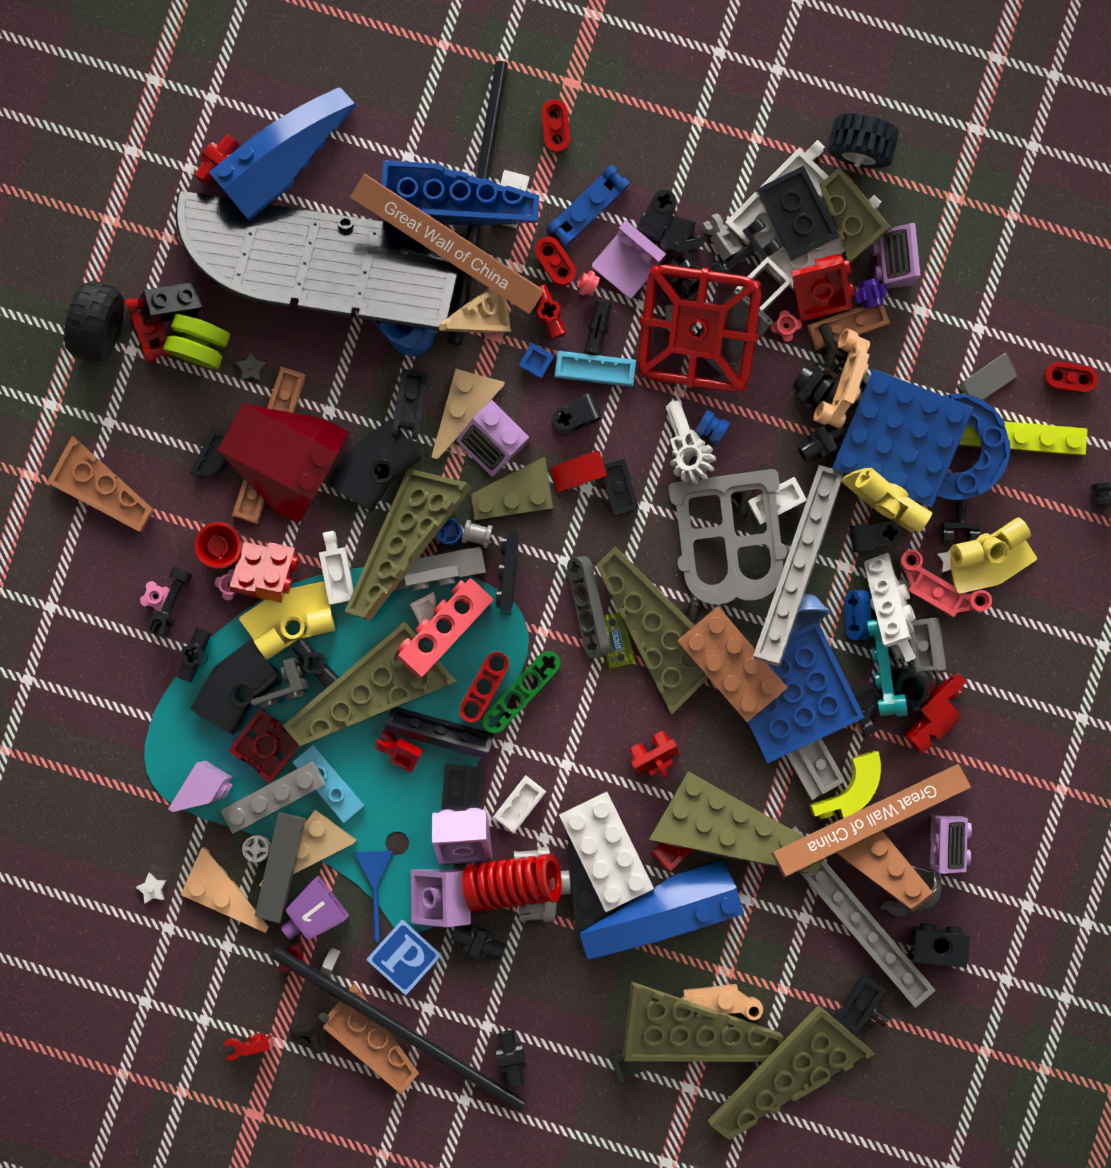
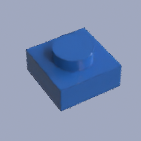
(536, 361)

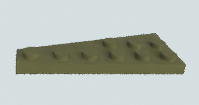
(411, 524)
(654, 628)
(366, 690)
(722, 825)
(682, 1031)
(793, 1070)

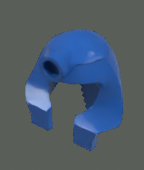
(407, 339)

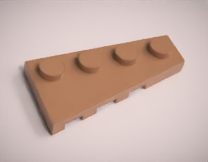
(93, 483)
(888, 868)
(371, 1044)

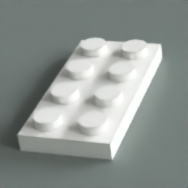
(606, 851)

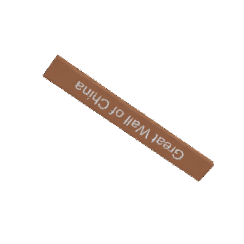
(446, 243)
(870, 820)

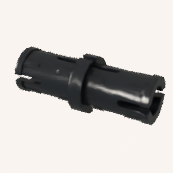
(601, 311)

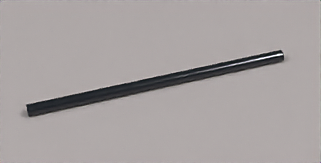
(483, 171)
(397, 1028)

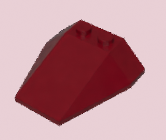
(282, 455)

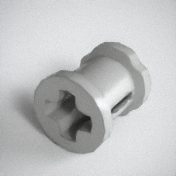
(477, 534)

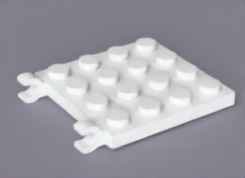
(753, 209)

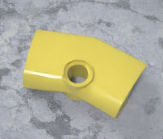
(887, 499)
(991, 557)
(269, 619)

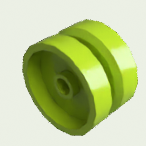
(197, 339)

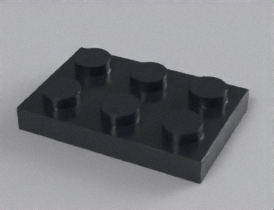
(797, 213)
(507, 572)

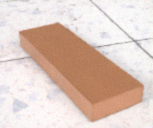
(857, 319)

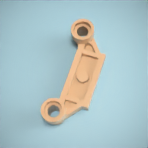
(848, 386)
(725, 1000)

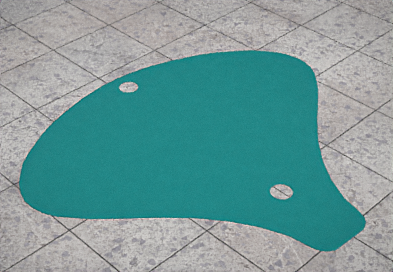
(391, 795)

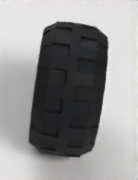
(94, 321)

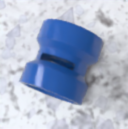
(712, 427)
(450, 532)

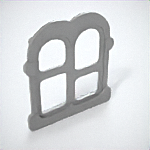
(735, 582)

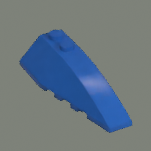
(274, 156)
(458, 197)
(670, 909)

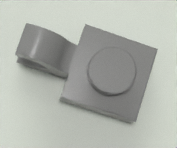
(723, 238)

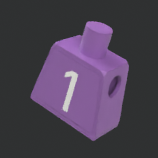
(314, 911)

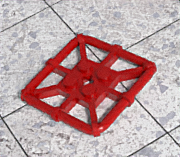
(713, 319)

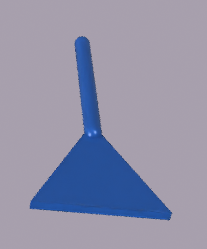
(374, 865)

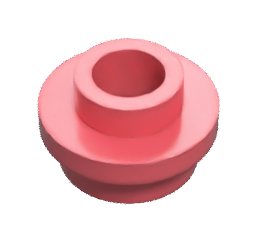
(588, 283)

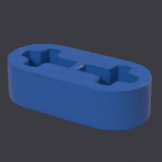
(857, 614)

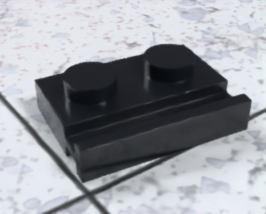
(462, 787)

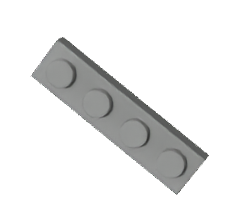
(273, 797)

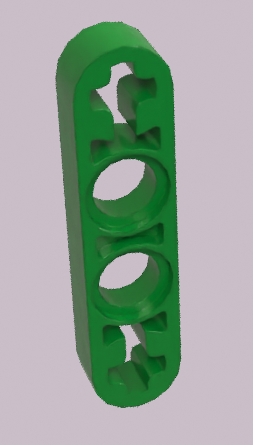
(523, 694)

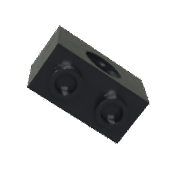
(164, 302)
(953, 954)

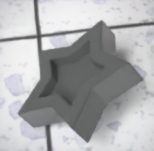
(251, 367)

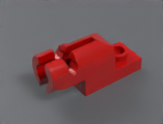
(937, 714)

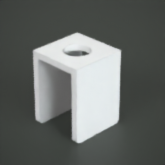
(776, 274)

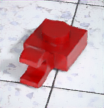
(400, 752)
(255, 1044)

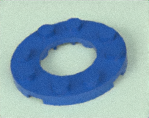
(993, 455)

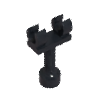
(754, 228)
(947, 532)
(179, 578)

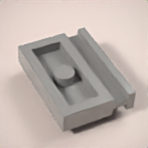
(815, 768)

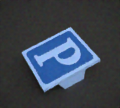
(404, 957)

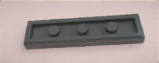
(280, 867)

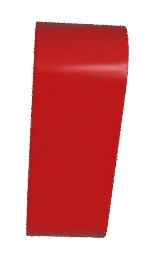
(475, 696)

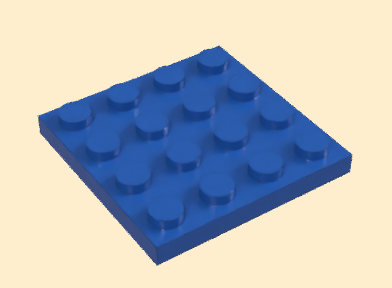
(904, 435)
(814, 701)

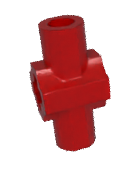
(213, 155)
(554, 324)

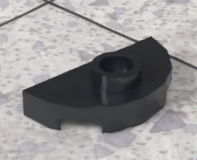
(209, 459)

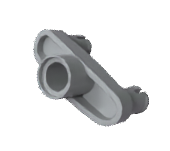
(547, 910)

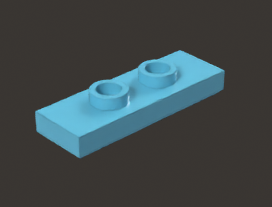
(595, 368)
(335, 791)

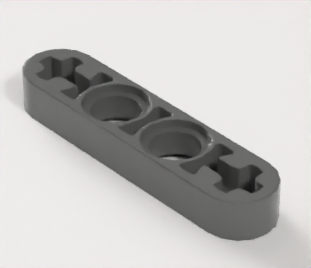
(589, 606)

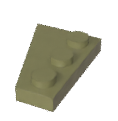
(853, 214)
(515, 494)

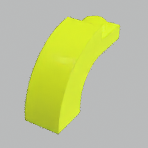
(862, 786)

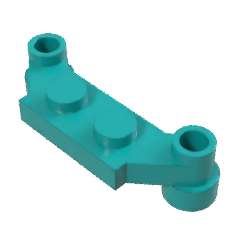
(890, 704)

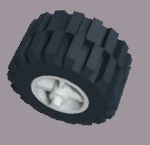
(863, 140)

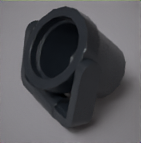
(680, 235)
(683, 286)
(814, 385)
(915, 686)

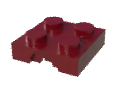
(261, 750)

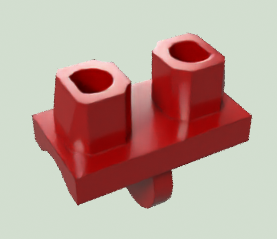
(657, 759)

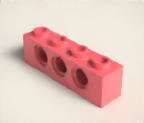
(476, 601)

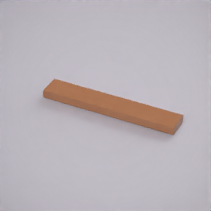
(283, 398)

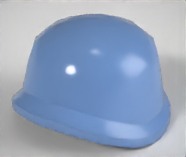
(810, 612)

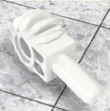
(687, 445)

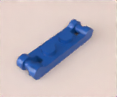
(588, 206)

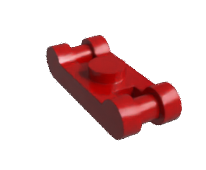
(147, 333)

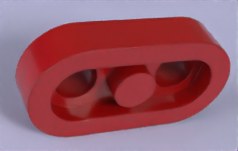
(555, 127)
(555, 262)
(1070, 376)

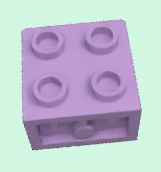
(628, 260)

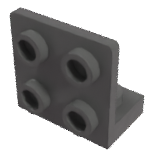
(292, 673)

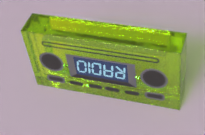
(620, 646)

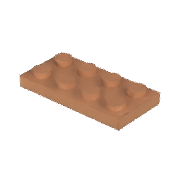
(730, 664)

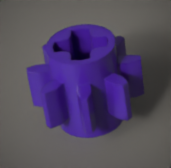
(871, 293)

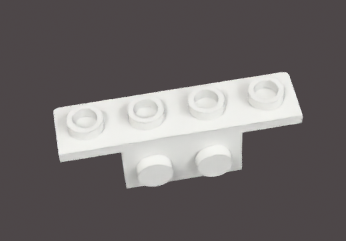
(889, 601)

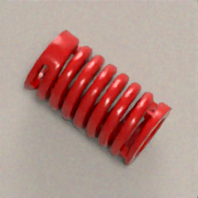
(511, 882)

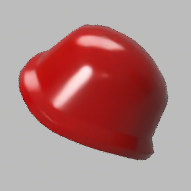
(217, 545)

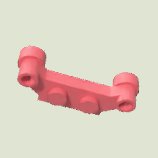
(937, 591)

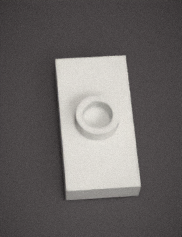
(519, 804)

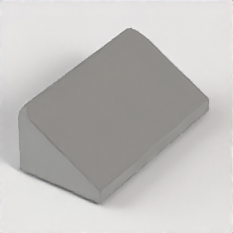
(989, 378)
(927, 645)

